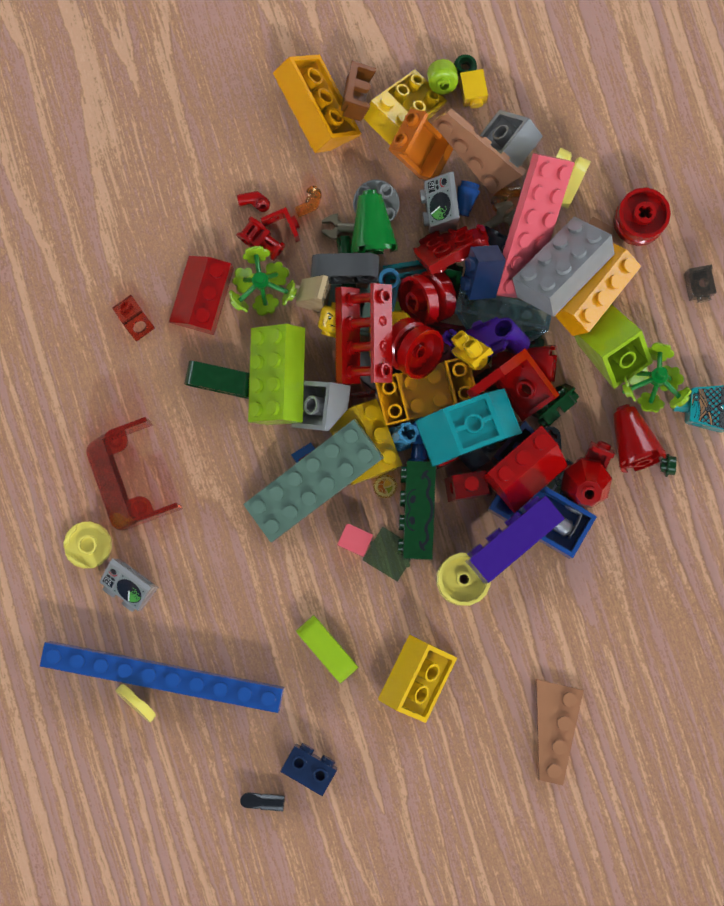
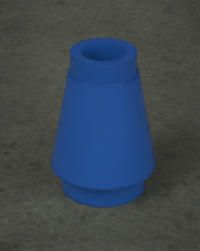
(466, 196)

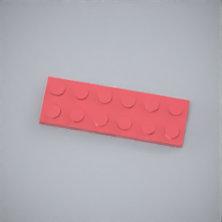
(534, 215)

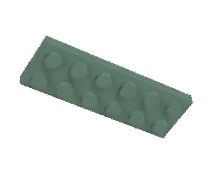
(313, 480)

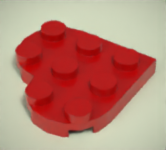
(442, 250)

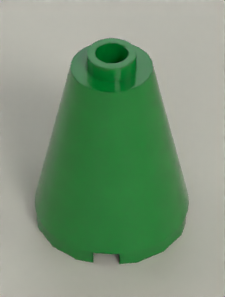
(372, 225)

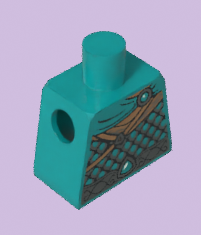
(705, 408)

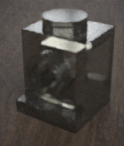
(694, 290)

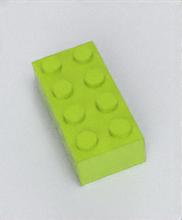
(276, 374)

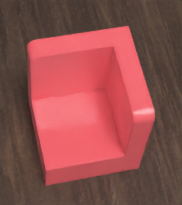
(355, 540)

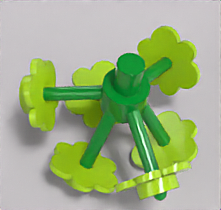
(248, 282)
(663, 377)

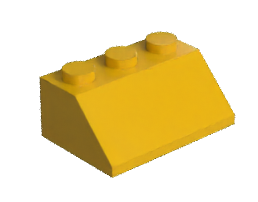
(372, 421)
(417, 679)

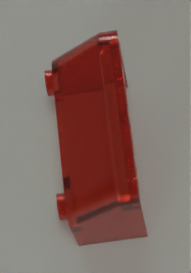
(121, 510)

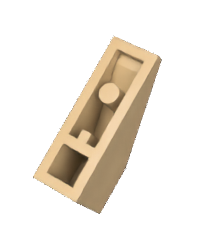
(313, 293)

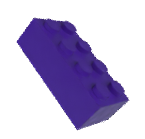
(515, 539)

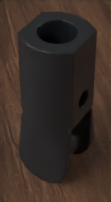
(263, 801)

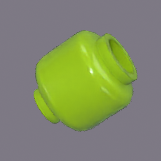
(442, 76)

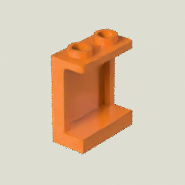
(420, 146)

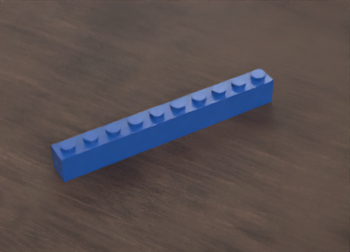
(162, 676)

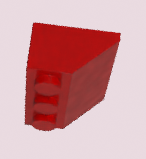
(202, 294)
(526, 469)

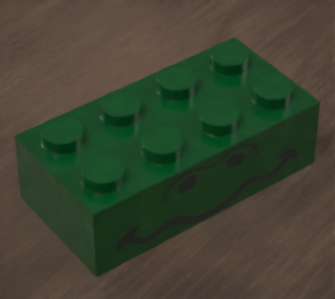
(418, 510)

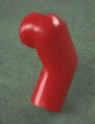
(256, 199)

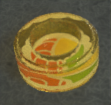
(385, 486)

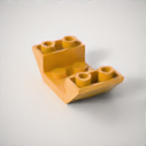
(416, 398)

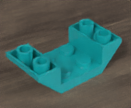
(468, 426)

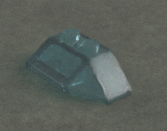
(529, 318)

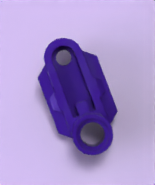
(495, 334)

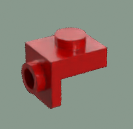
(600, 451)

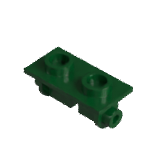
(565, 400)

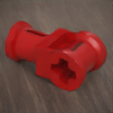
(257, 235)

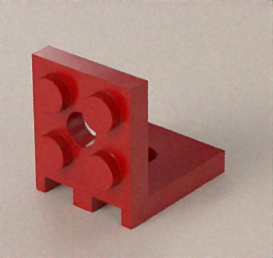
(511, 375)

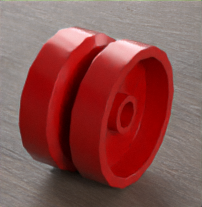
(644, 203)
(427, 297)
(415, 348)

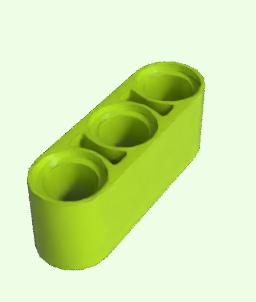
(327, 649)

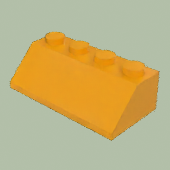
(315, 102)
(598, 293)

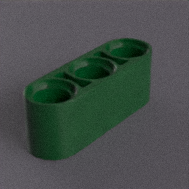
(217, 379)

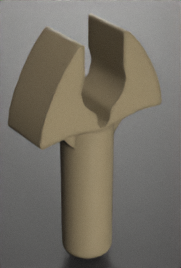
(500, 215)
(339, 227)

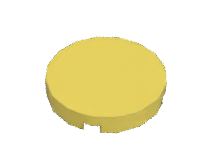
(87, 545)
(135, 702)

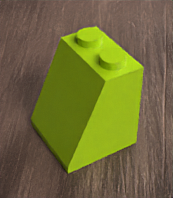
(615, 347)

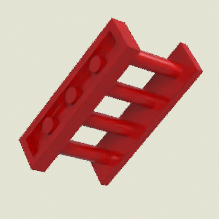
(348, 334)

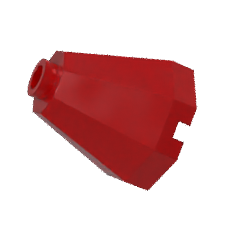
(586, 482)

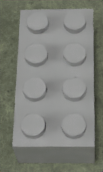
(563, 266)

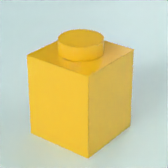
(473, 88)

